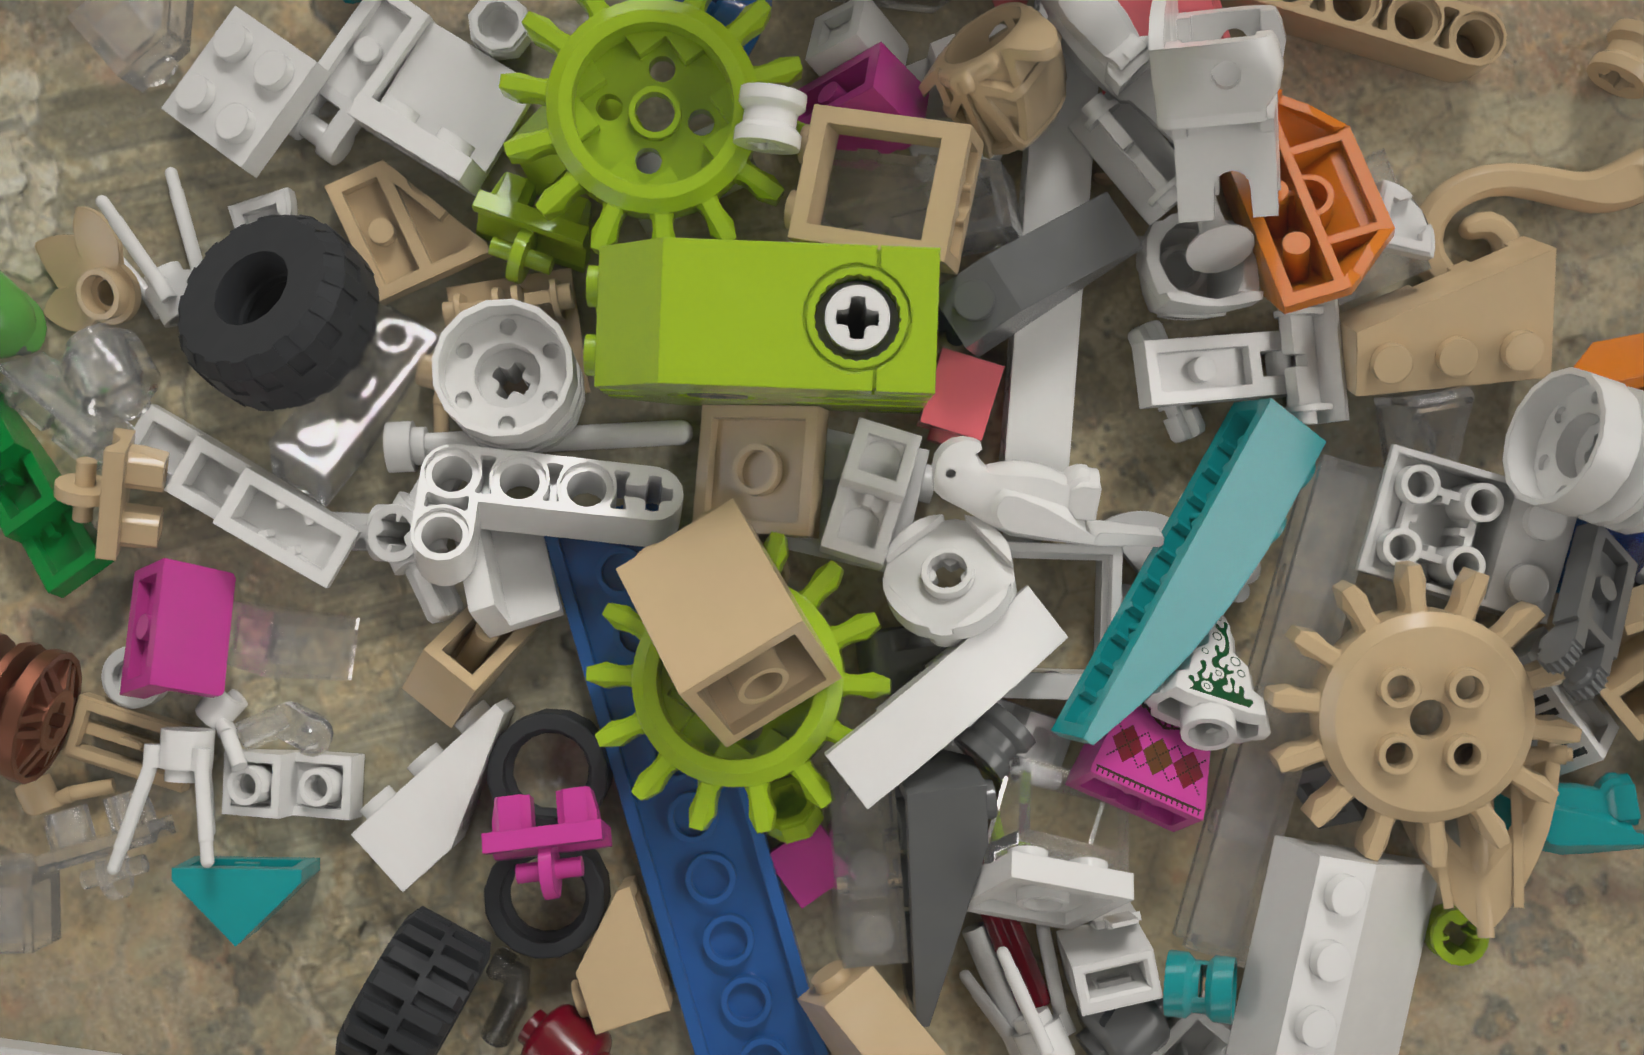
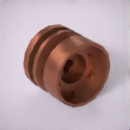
(35, 706)

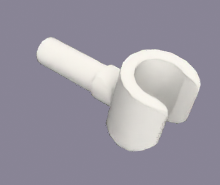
(219, 715)

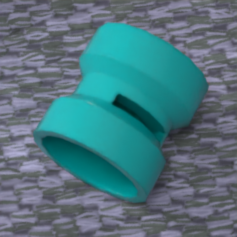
(1185, 987)

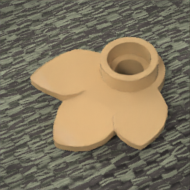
(86, 271)

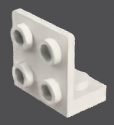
(445, 109)

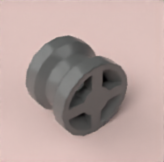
(995, 741)

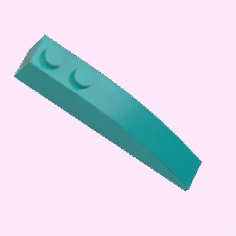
(1208, 553)

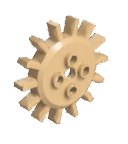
(1358, 720)

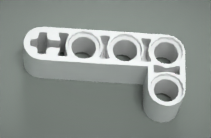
(545, 513)

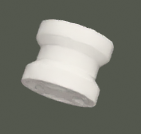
(770, 118)

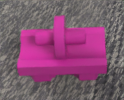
(516, 837)

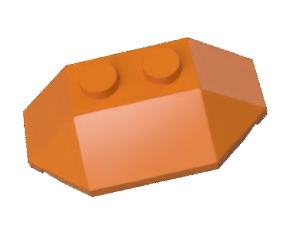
(1328, 212)

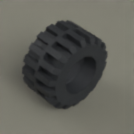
(415, 989)

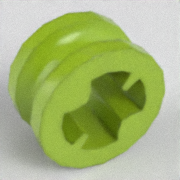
(1462, 955)

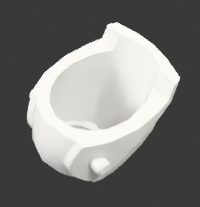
(1182, 293)

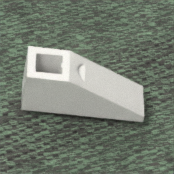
(434, 809)

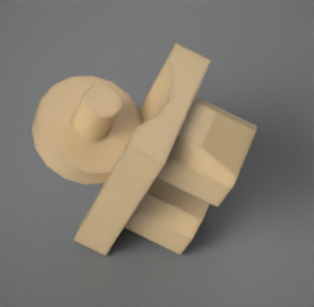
(123, 468)

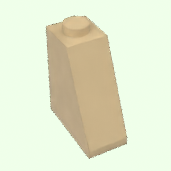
(862, 1014)

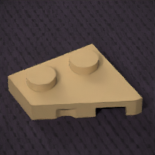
(401, 231)

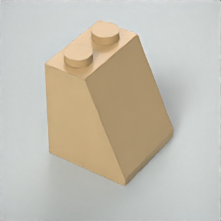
(726, 624)

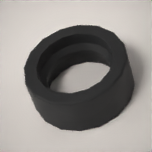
(555, 721)
(549, 943)

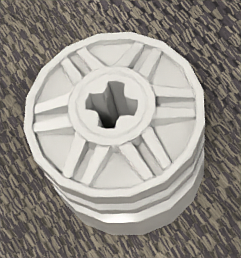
(503, 344)
(1580, 449)

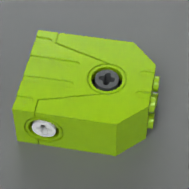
(765, 323)

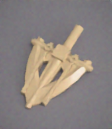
(1478, 875)

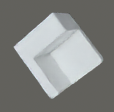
(850, 31)

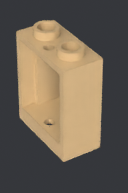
(950, 191)

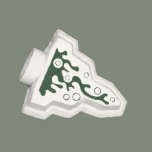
(1212, 696)

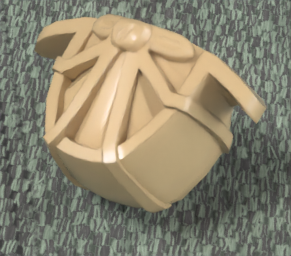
(1003, 83)

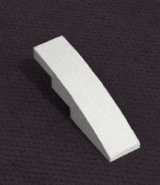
(248, 498)
(945, 699)

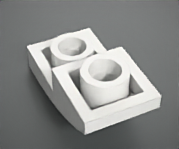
(294, 784)

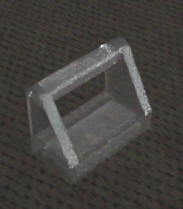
(1012, 825)

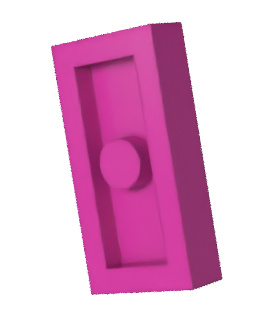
(178, 630)

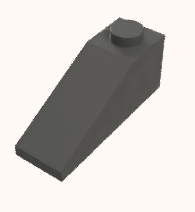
(1035, 273)

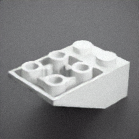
(1462, 518)

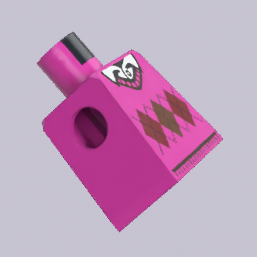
(1145, 771)

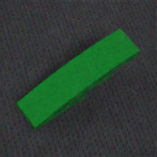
(31, 514)

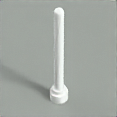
(408, 445)

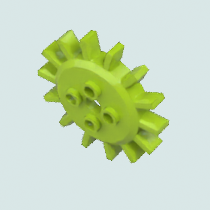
(613, 60)
(785, 742)

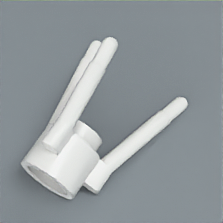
(165, 283)
(187, 758)
(1036, 1029)

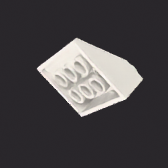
(1332, 952)

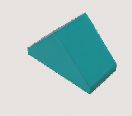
(243, 891)

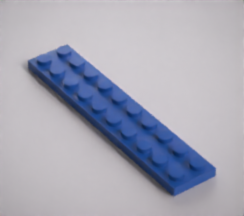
(707, 888)

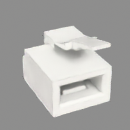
(1109, 962)

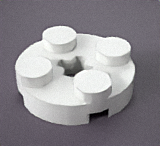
(957, 611)

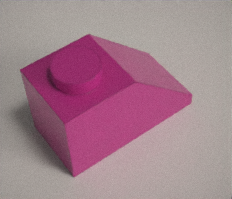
(868, 83)

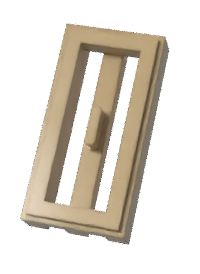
(109, 760)

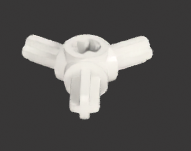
(388, 539)

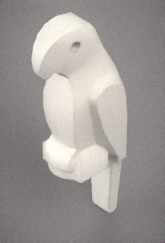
(1108, 50)
(1031, 498)

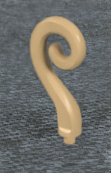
(1594, 191)

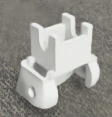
(1219, 100)

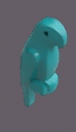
(1590, 817)

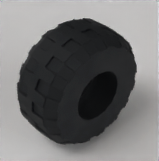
(278, 312)

